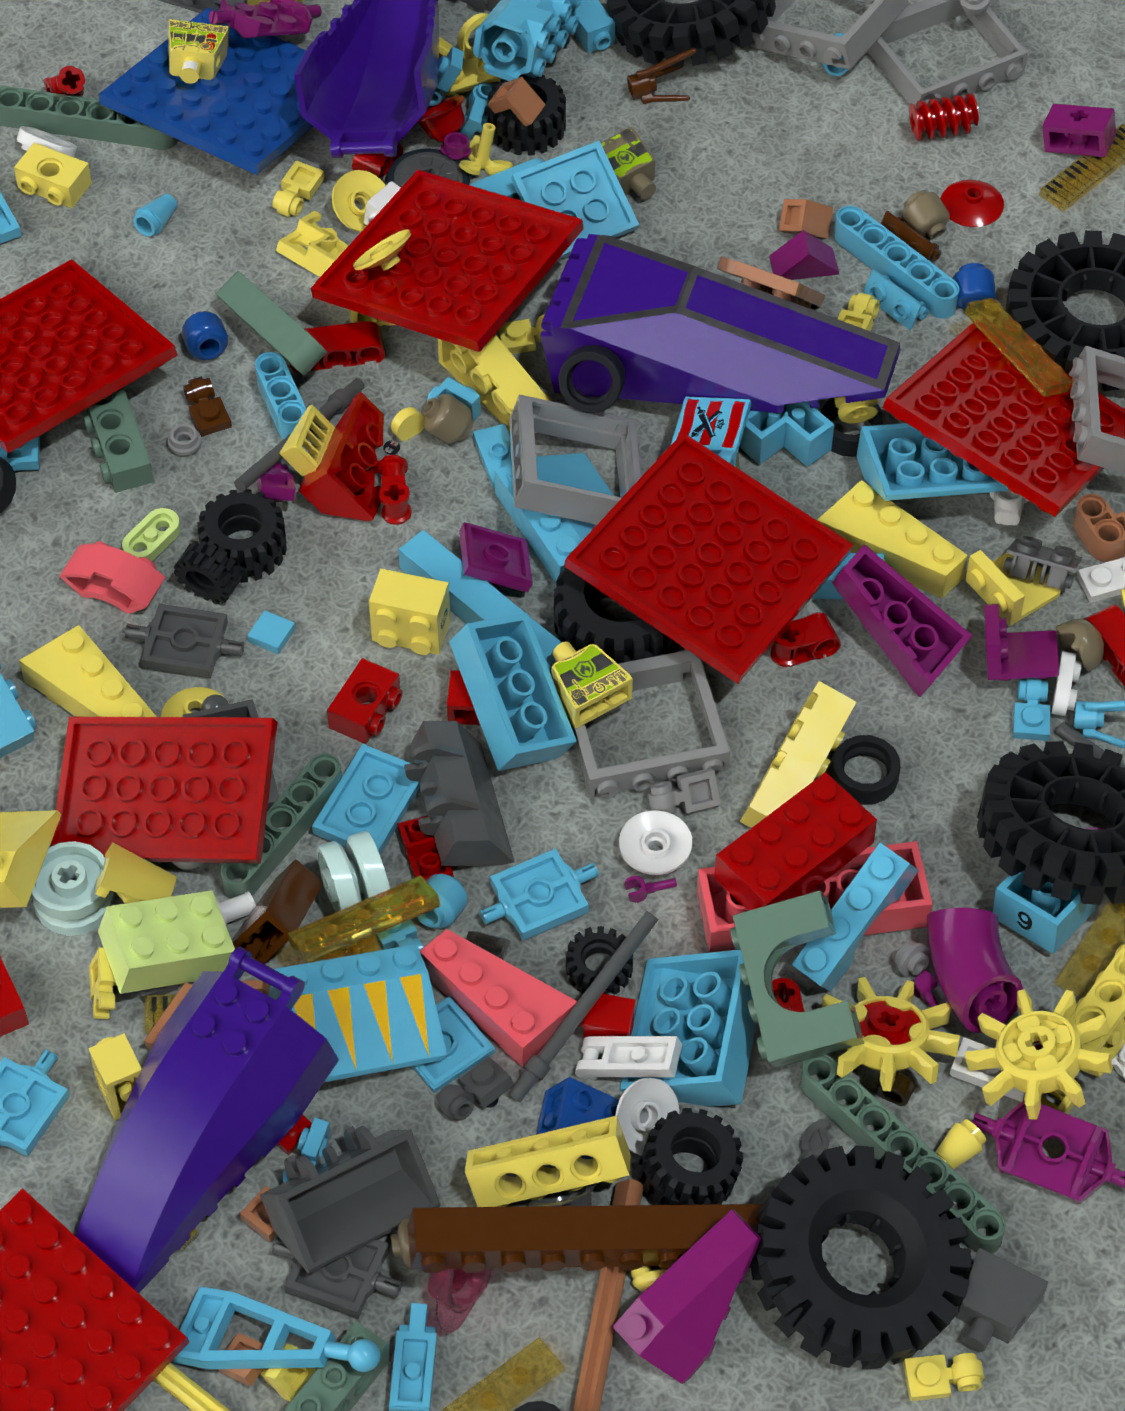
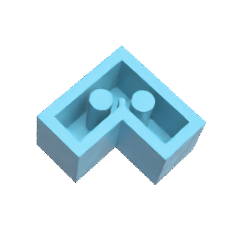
(798, 429)

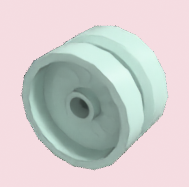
(354, 876)
(67, 887)

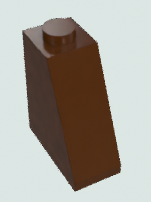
(278, 912)

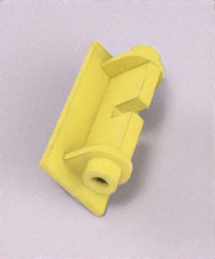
(471, 75)

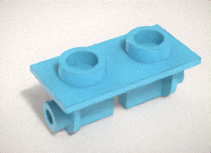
(895, 300)

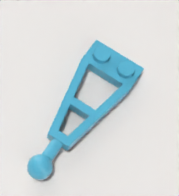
(212, 1313)

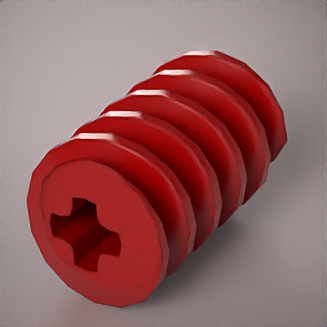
(943, 115)

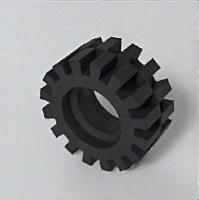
(207, 572)
(595, 943)

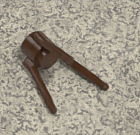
(644, 83)

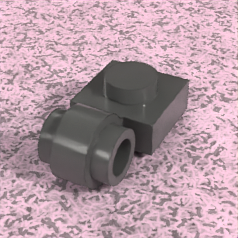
(480, 1084)

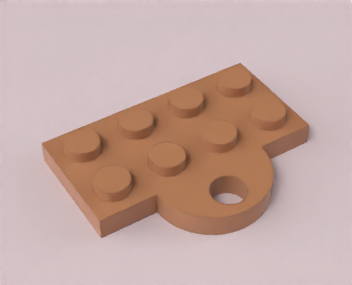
(772, 283)

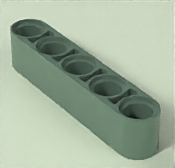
(271, 323)
(289, 813)

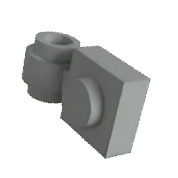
(695, 792)

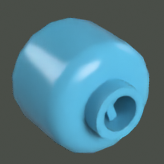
(451, 898)

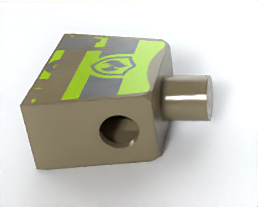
(631, 163)

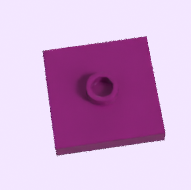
(495, 557)

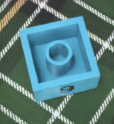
(1037, 914)

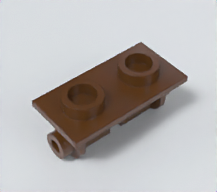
(911, 237)

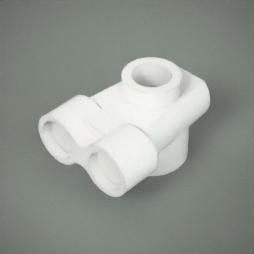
(1007, 507)

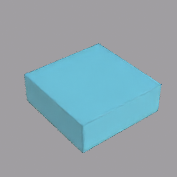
(271, 632)

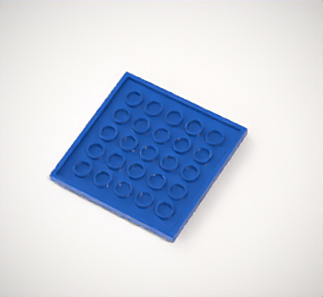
(239, 116)

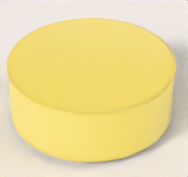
(407, 423)

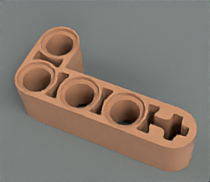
(1100, 528)

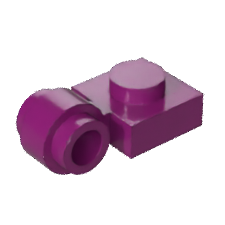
(277, 483)

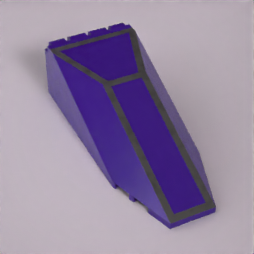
(702, 335)

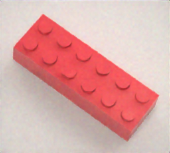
(907, 913)

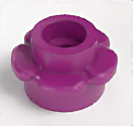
(456, 146)

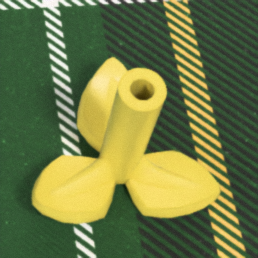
(480, 154)

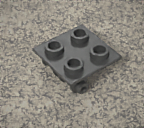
(1029, 549)

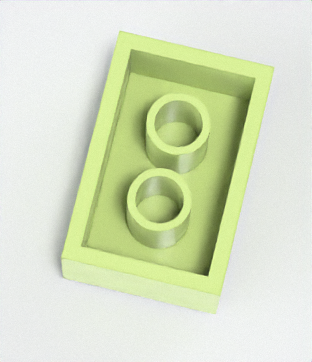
(165, 940)

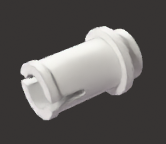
(236, 907)

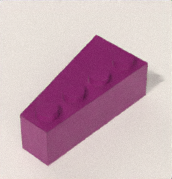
(900, 619)

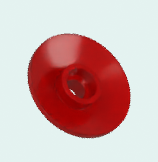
(973, 203)

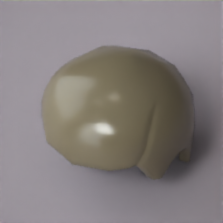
(1082, 638)

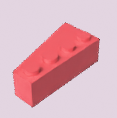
(496, 996)

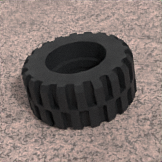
(582, 626)

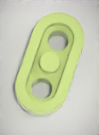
(148, 537)

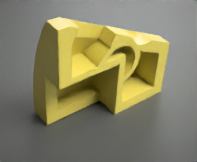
(321, 244)
(133, 877)

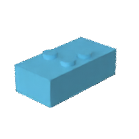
(512, 691)

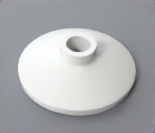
(655, 829)
(651, 1099)

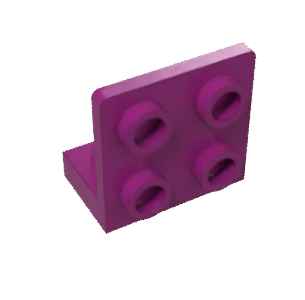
(1018, 653)

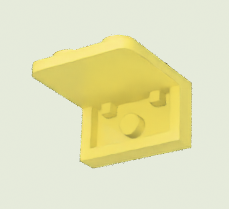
(1014, 595)

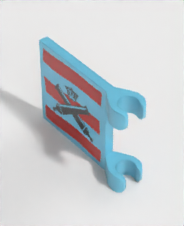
(714, 424)

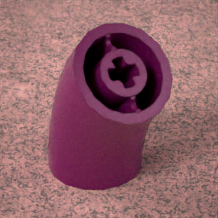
(972, 965)

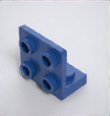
(574, 1104)

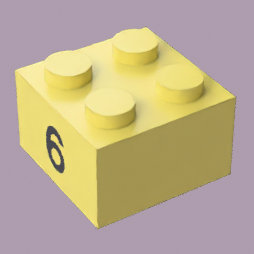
(409, 612)

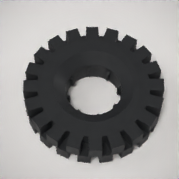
(669, 28)
(1050, 277)
(1032, 839)
(908, 1220)

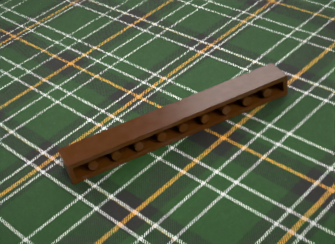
(560, 1235)

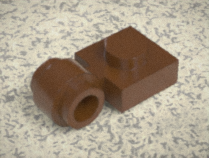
(207, 413)

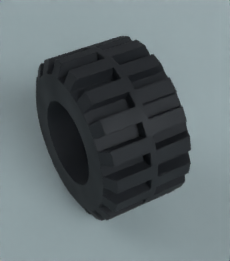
(544, 130)
(245, 513)
(698, 1136)

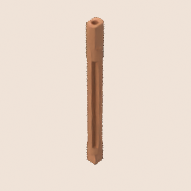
(603, 1317)

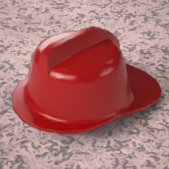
(443, 118)

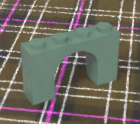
(763, 939)

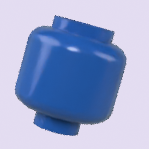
(974, 284)
(204, 335)

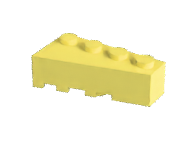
(492, 374)
(907, 543)
(81, 678)
(802, 751)

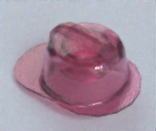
(456, 1295)

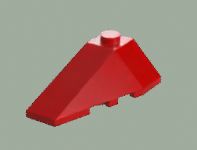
(347, 471)

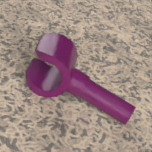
(646, 888)
(923, 986)

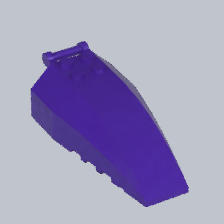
(371, 74)
(205, 1107)

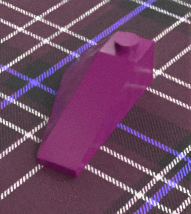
(682, 1310)

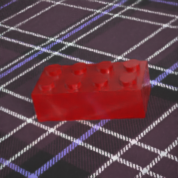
(796, 846)

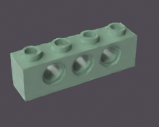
(118, 442)
(338, 1384)

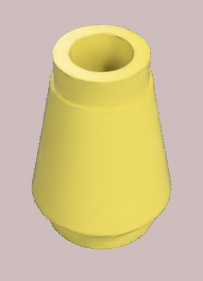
(961, 1144)

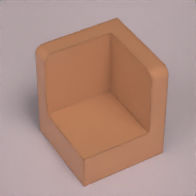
(519, 98)
(806, 216)

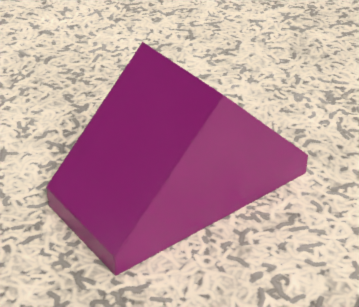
(804, 258)

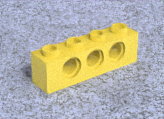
(1106, 998)
(562, 1148)

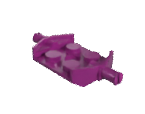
(267, 18)
(1076, 1173)

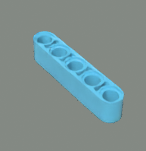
(893, 257)

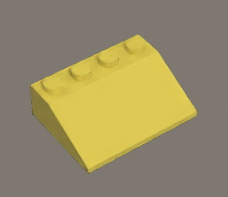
(23, 847)

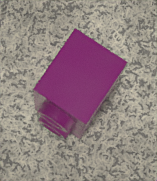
(1079, 130)

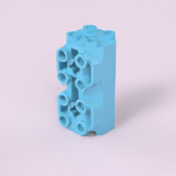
(524, 36)

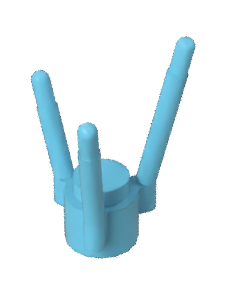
(1091, 715)

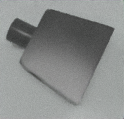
(998, 1300)

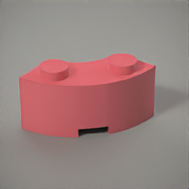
(112, 576)

